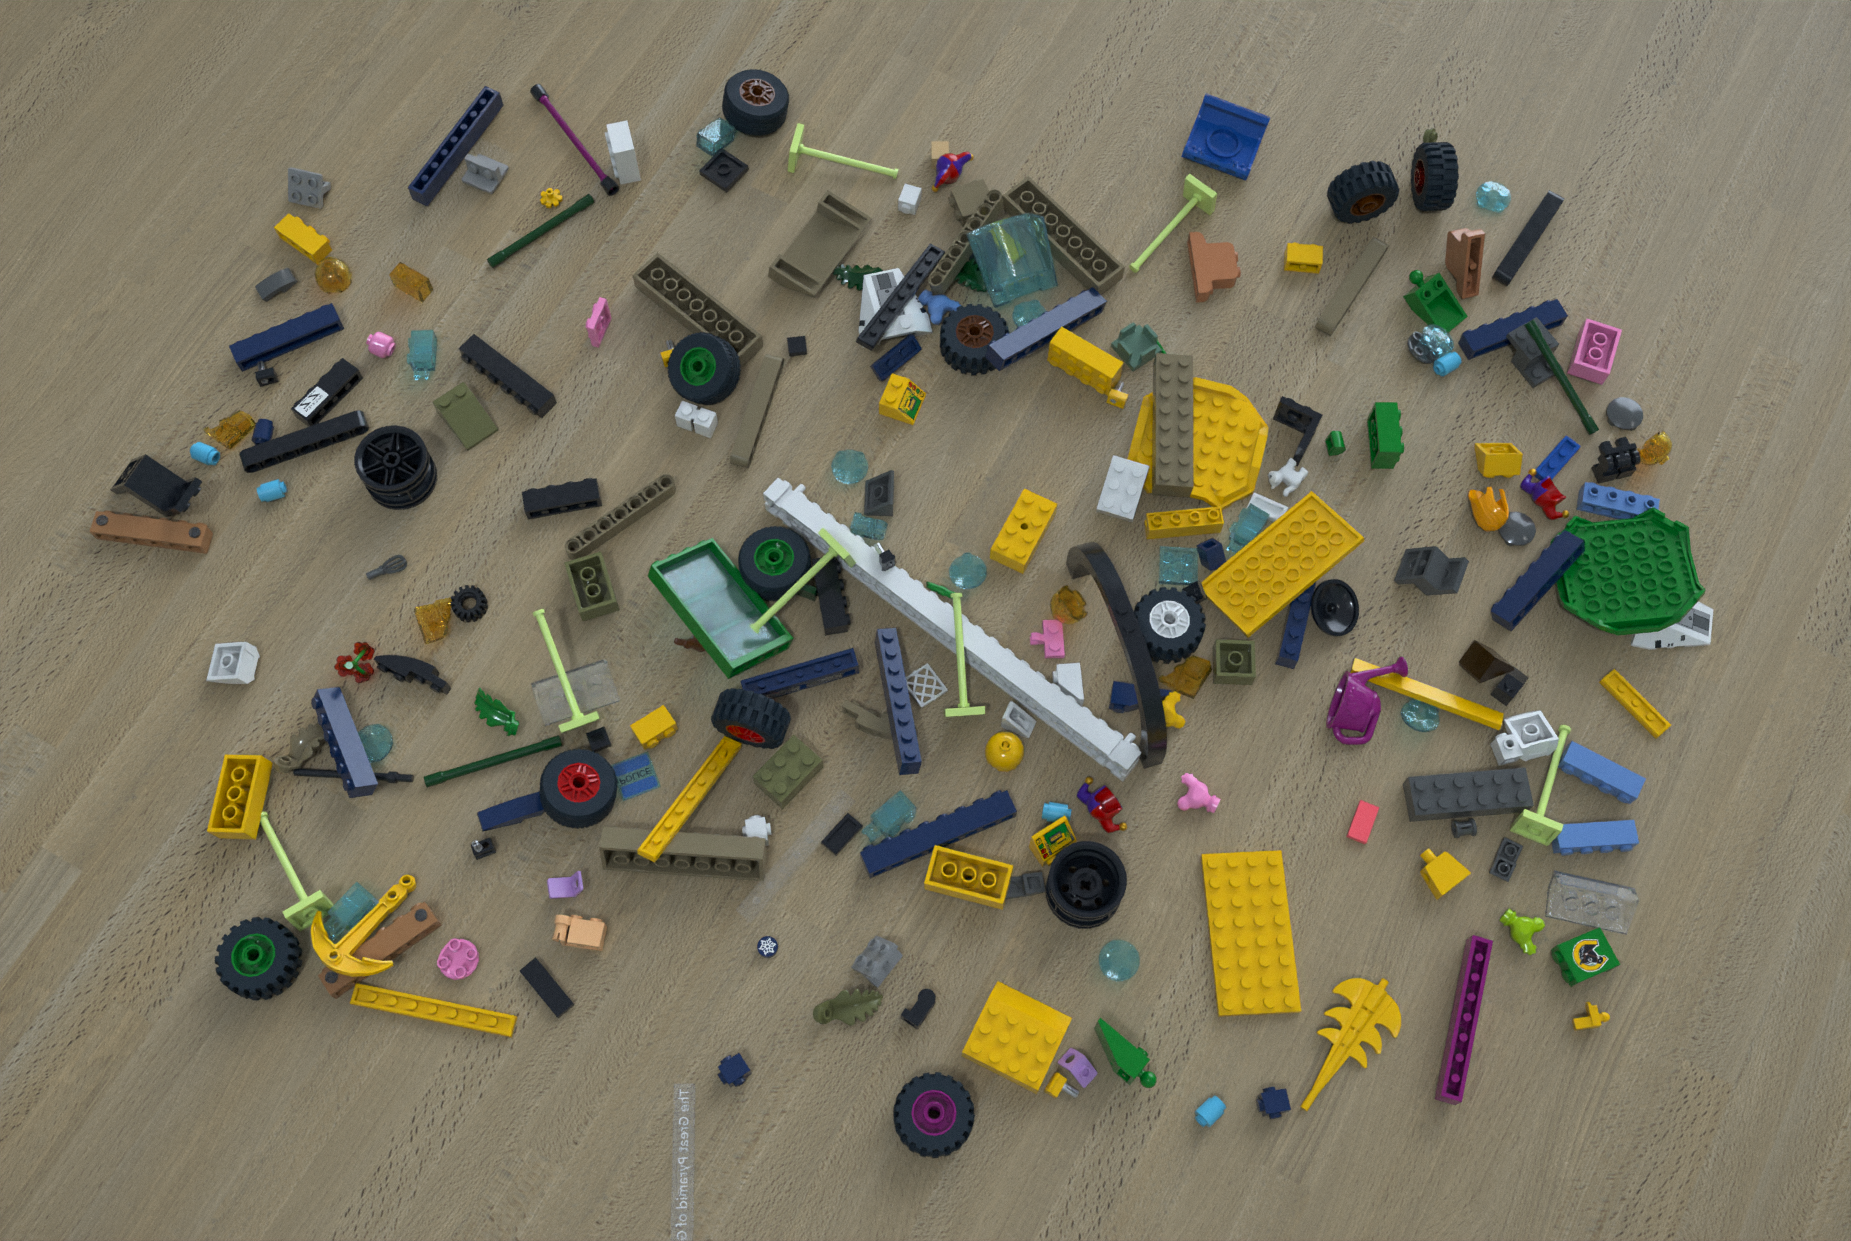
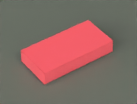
(1362, 822)

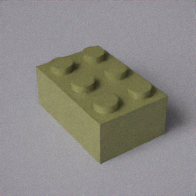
(591, 586)
(788, 771)

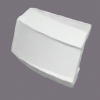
(233, 663)
(1532, 733)

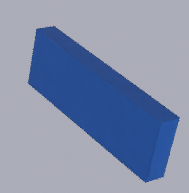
(1557, 458)

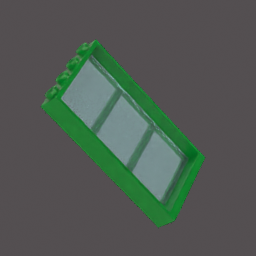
(719, 607)

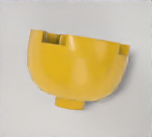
(1004, 751)

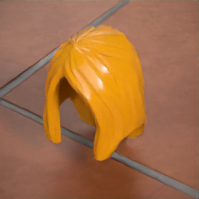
(1486, 511)

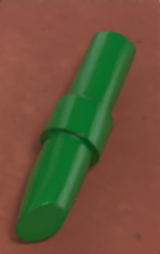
(941, 590)

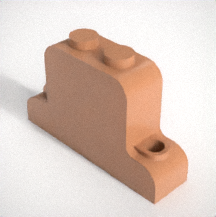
(1464, 259)
(1211, 265)

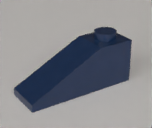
(1124, 697)

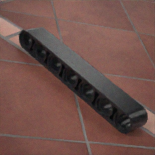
(1528, 238)
(303, 441)

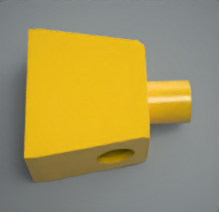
(1442, 872)

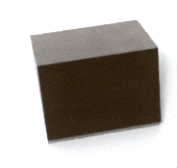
(1484, 662)

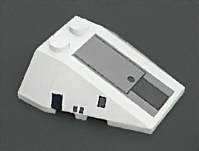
(876, 290)
(1690, 631)

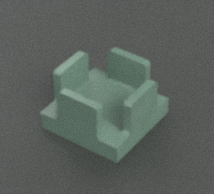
(1136, 345)

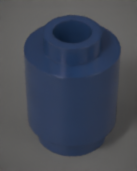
(262, 431)

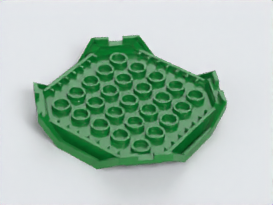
(1632, 574)

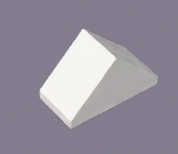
(1017, 720)

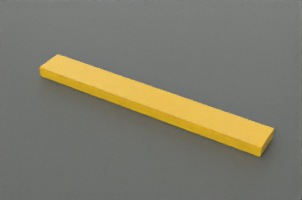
(1433, 696)
(689, 799)
(433, 1010)

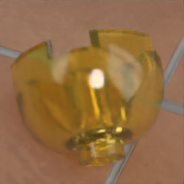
(333, 275)
(1656, 449)
(1067, 606)

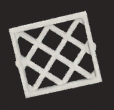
(935, 678)

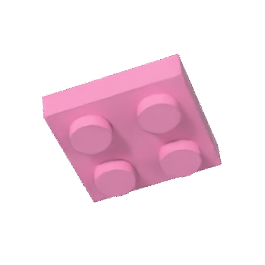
(598, 322)

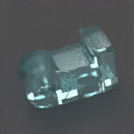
(868, 527)

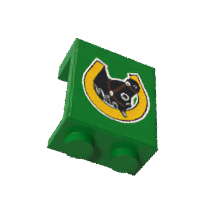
(1584, 956)

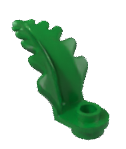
(495, 713)

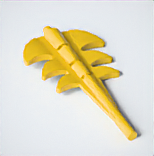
(1368, 1007)

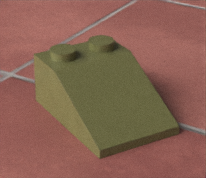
(465, 416)

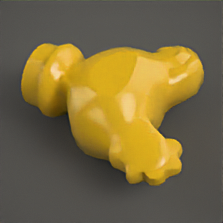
(1171, 716)

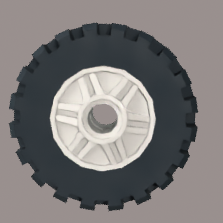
(1170, 624)

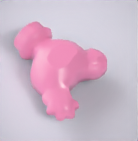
(1197, 795)

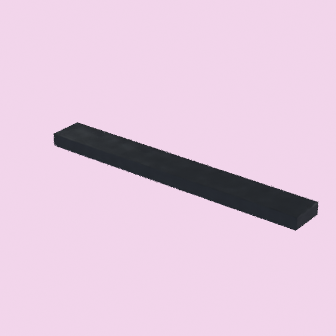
(900, 297)

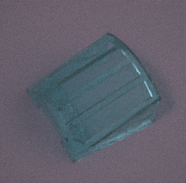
(1013, 257)

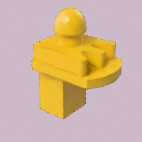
(1592, 1021)

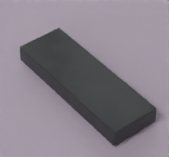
(546, 987)

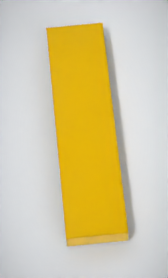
(1635, 703)

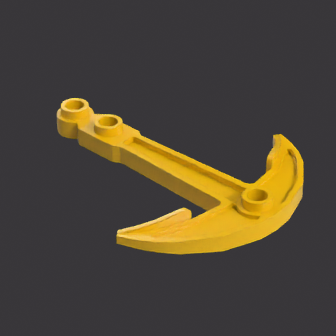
(345, 962)

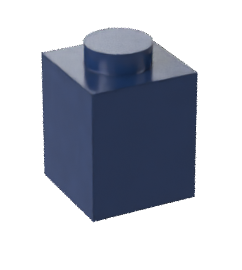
(1211, 554)

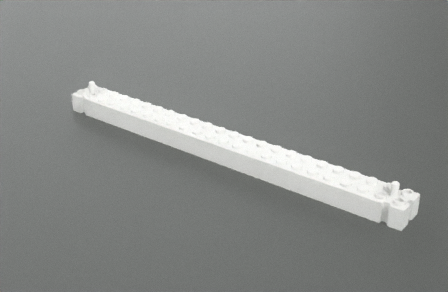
(937, 619)

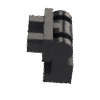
(1616, 461)

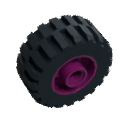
(928, 1135)

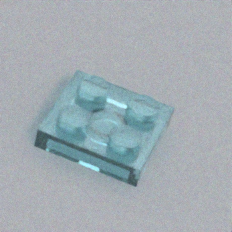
(1178, 565)

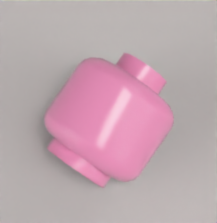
(380, 344)

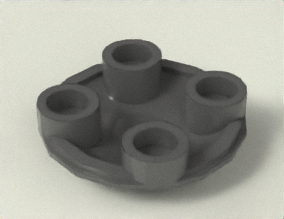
(1419, 350)
(1624, 413)
(1518, 529)

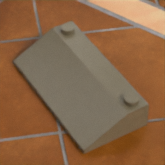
(819, 246)

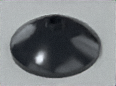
(1335, 607)

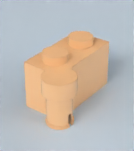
(580, 933)

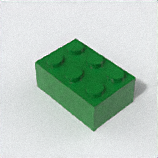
(1385, 435)

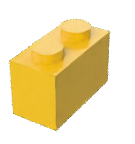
(1303, 258)
(654, 728)

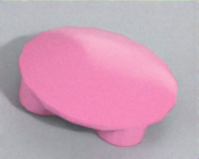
(458, 959)

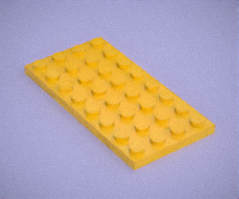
(1280, 563)
(1250, 933)

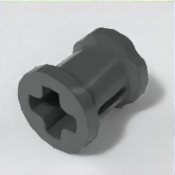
(1470, 825)

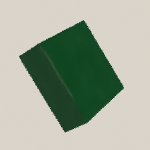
(808, 592)

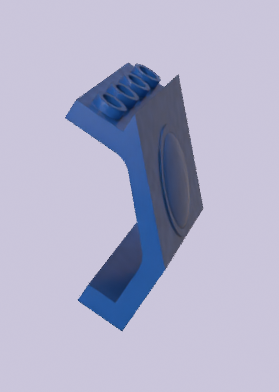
(1225, 136)

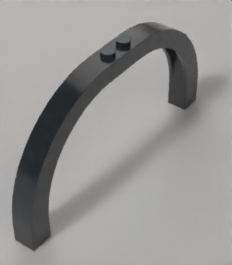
(1093, 560)

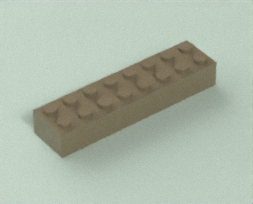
(1067, 238)
(695, 306)
(1172, 425)
(686, 854)

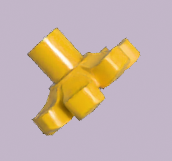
(551, 197)

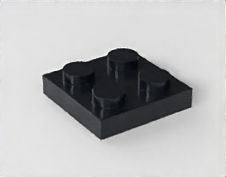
(723, 170)

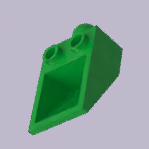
(1439, 305)
(1123, 1056)

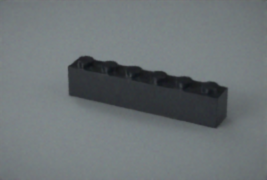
(508, 376)

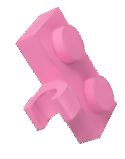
(1051, 638)

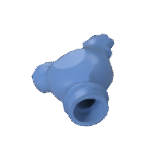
(937, 305)

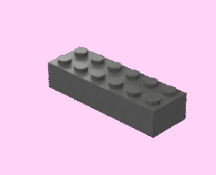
(1467, 794)

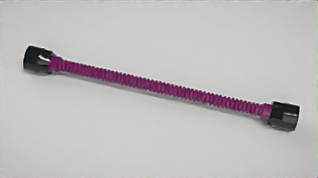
(607, 183)

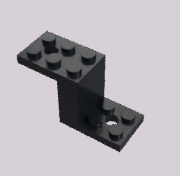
(157, 486)

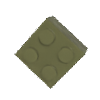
(1234, 662)

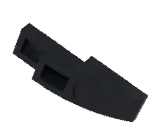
(410, 668)

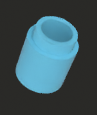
(1447, 363)
(204, 453)
(271, 490)
(1054, 811)
(1210, 1111)

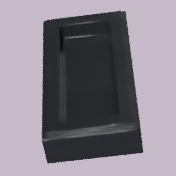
(841, 834)

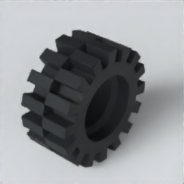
(463, 594)

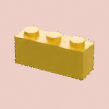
(303, 238)

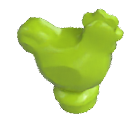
(1522, 929)

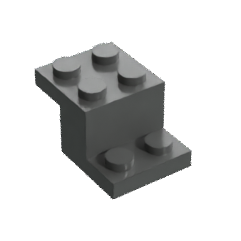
(1528, 357)
(1431, 571)

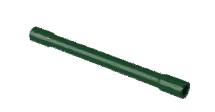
(502, 255)
(1536, 335)
(442, 776)

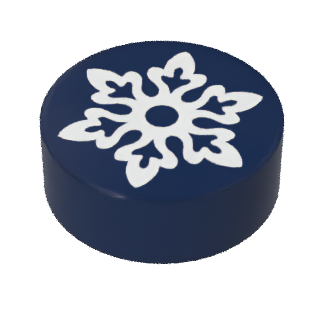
(767, 947)

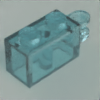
(715, 136)
(422, 353)
(1247, 528)
(890, 817)
(349, 910)

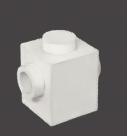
(1506, 749)
(757, 827)

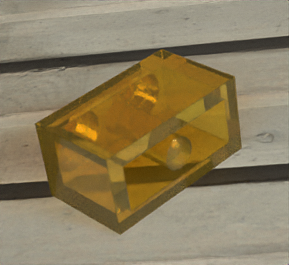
(411, 282)

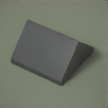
(879, 495)

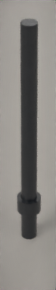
(390, 777)

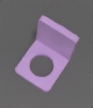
(565, 886)
(1079, 1067)

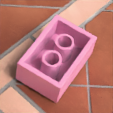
(1594, 351)

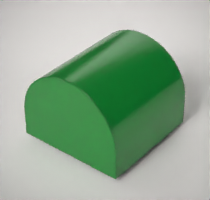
(1335, 443)

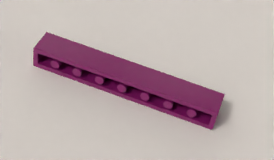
(1463, 1020)

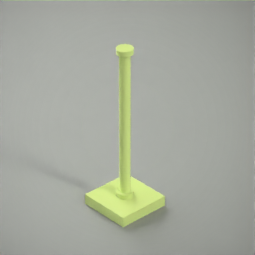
(798, 148)
(1198, 195)
(835, 549)
(964, 707)
(578, 718)
(1535, 825)
(303, 912)

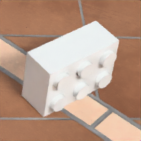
(622, 152)
(1122, 488)

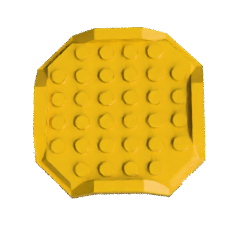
(1226, 443)

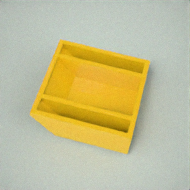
(1016, 1037)

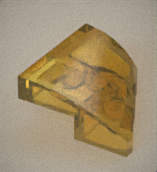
(231, 429)
(433, 619)
(1188, 677)

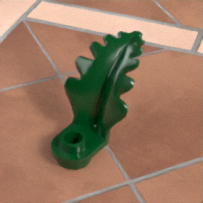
(854, 276)
(971, 276)

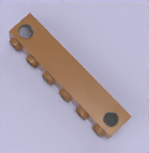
(151, 532)
(385, 945)

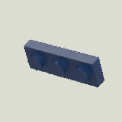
(896, 357)

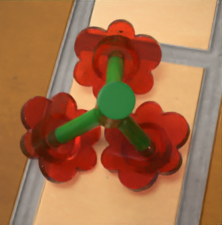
(346, 665)

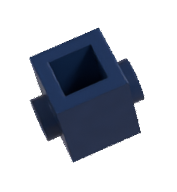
(733, 1070)
(1273, 1102)

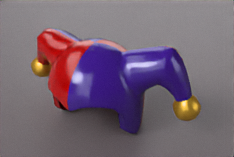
(949, 168)
(1544, 495)
(1101, 806)

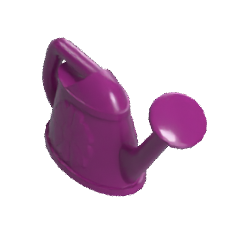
(1357, 705)

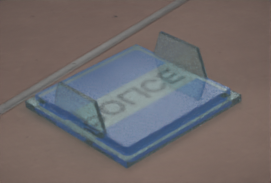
(635, 776)

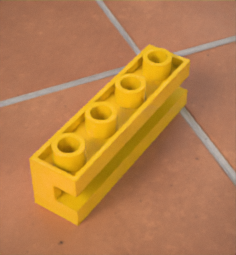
(1183, 522)

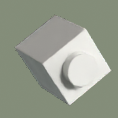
(909, 199)

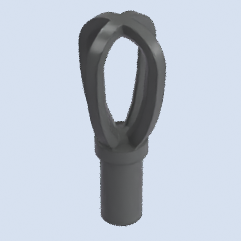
(383, 569)

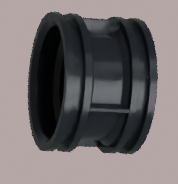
(392, 455)
(1108, 868)

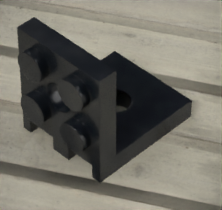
(1299, 418)

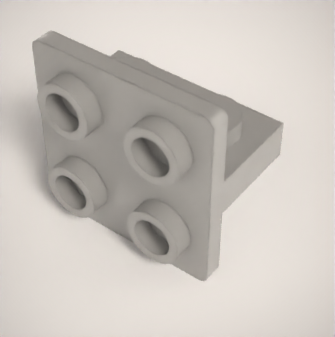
(484, 172)
(306, 187)
(877, 960)

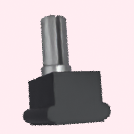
(265, 376)
(886, 558)
(479, 848)

